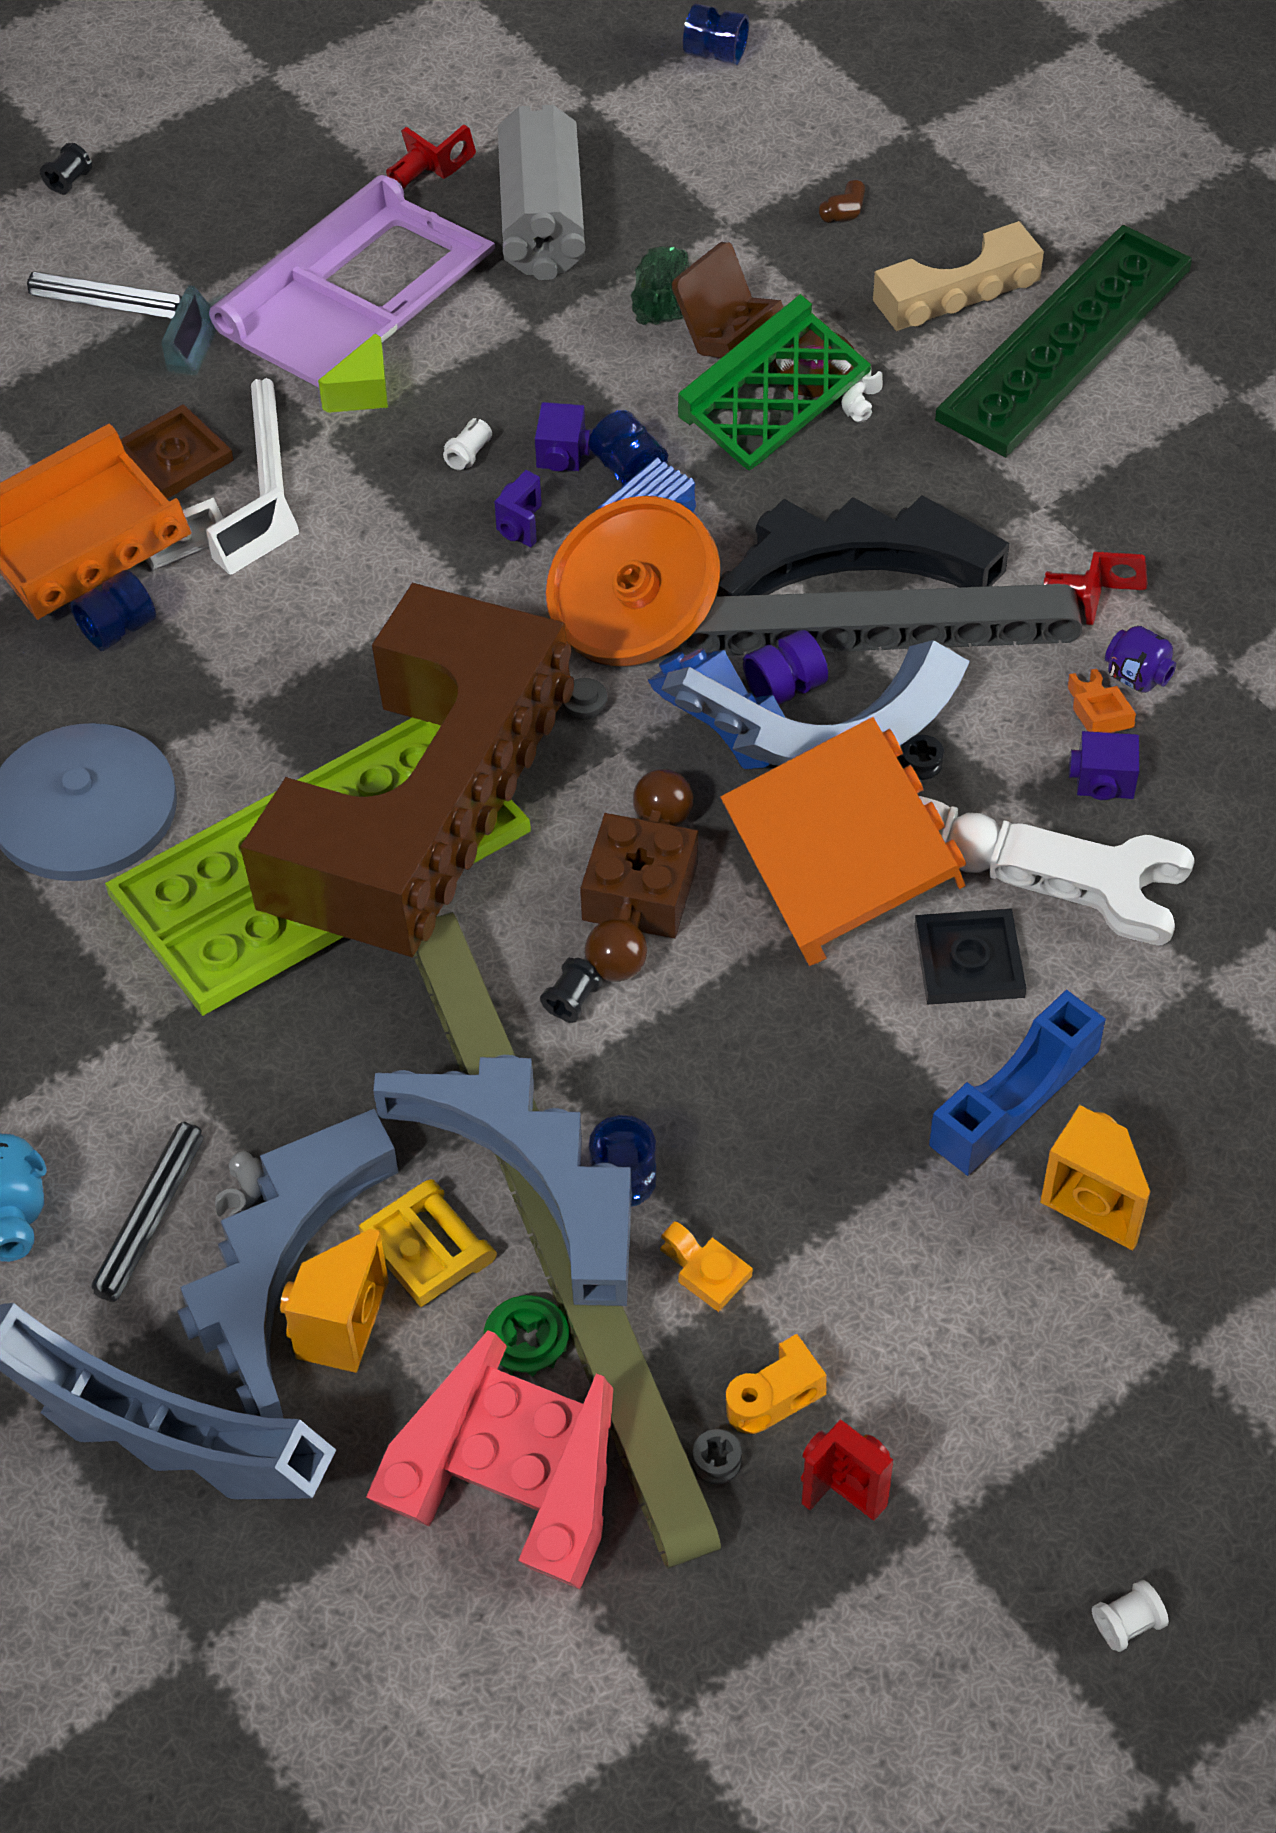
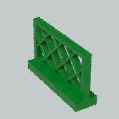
(743, 367)

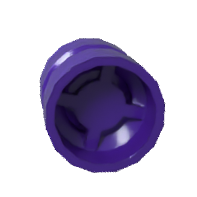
(791, 667)

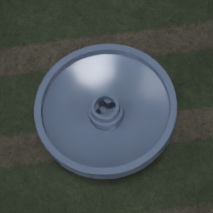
(84, 801)

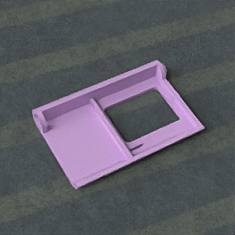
(310, 324)

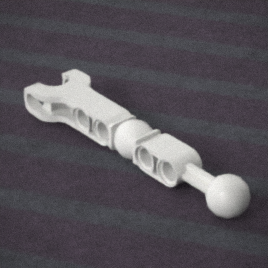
(1075, 868)

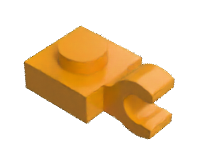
(708, 1271)

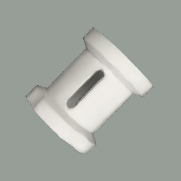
(1130, 1615)

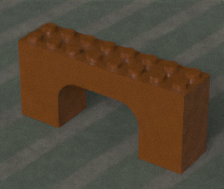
(394, 858)

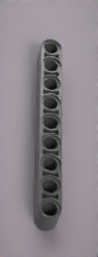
(893, 618)

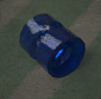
(715, 33)
(624, 445)
(118, 607)
(627, 1143)

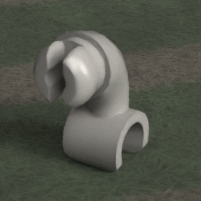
(247, 1171)

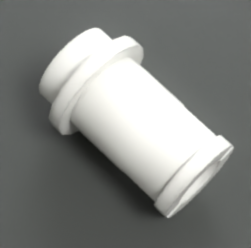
(462, 450)

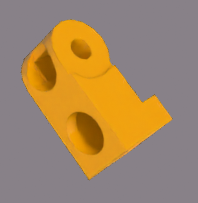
(776, 1391)

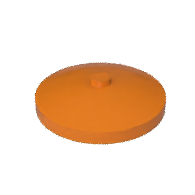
(633, 580)

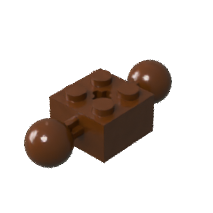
(639, 875)

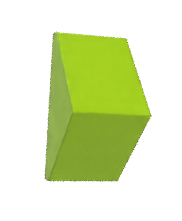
(357, 380)

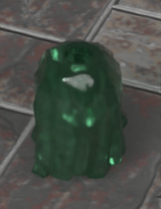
(653, 291)

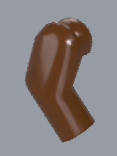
(843, 206)

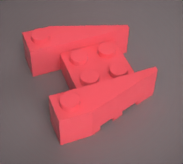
(512, 1443)

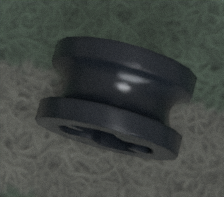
(934, 753)

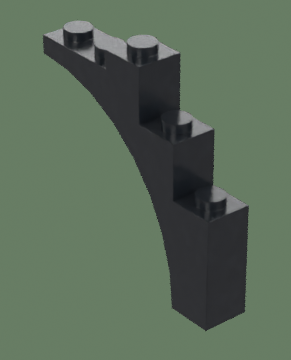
(860, 538)

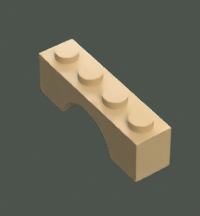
(916, 293)

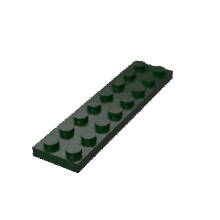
(1063, 341)

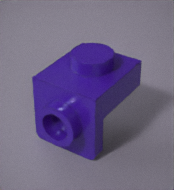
(517, 507)

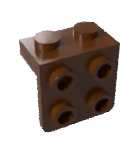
(719, 303)

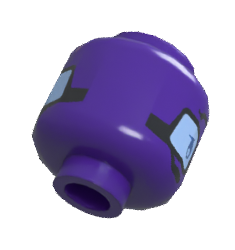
(1140, 659)

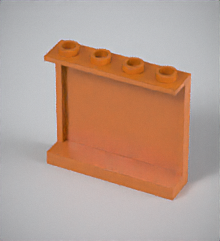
(81, 521)
(842, 835)

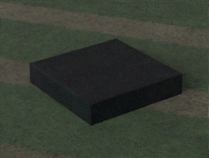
(969, 956)

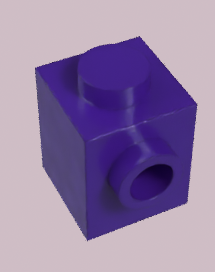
(561, 437)
(1106, 765)

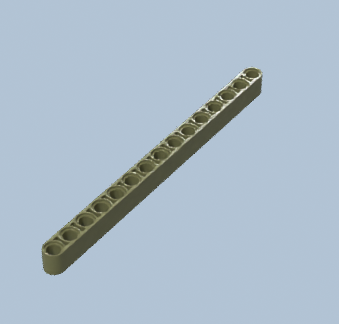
(599, 1333)

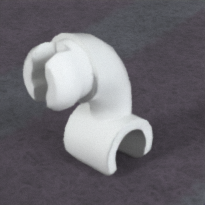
(853, 400)

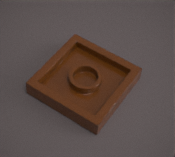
(176, 450)

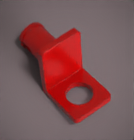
(426, 156)
(1089, 585)

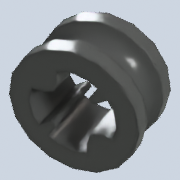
(709, 1472)

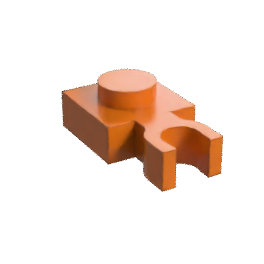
(1100, 707)

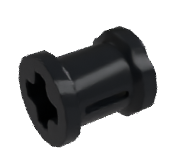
(66, 168)
(571, 989)

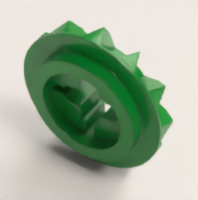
(529, 1314)

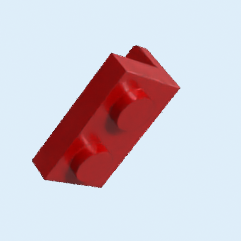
(851, 1466)

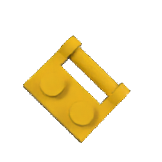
(416, 1254)

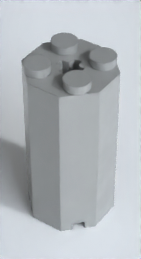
(540, 191)

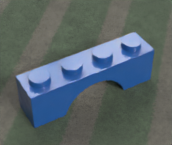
(986, 1115)

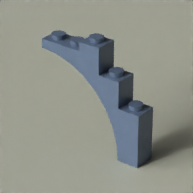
(543, 1146)
(301, 1191)
(99, 1403)

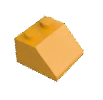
(1097, 1177)
(336, 1302)

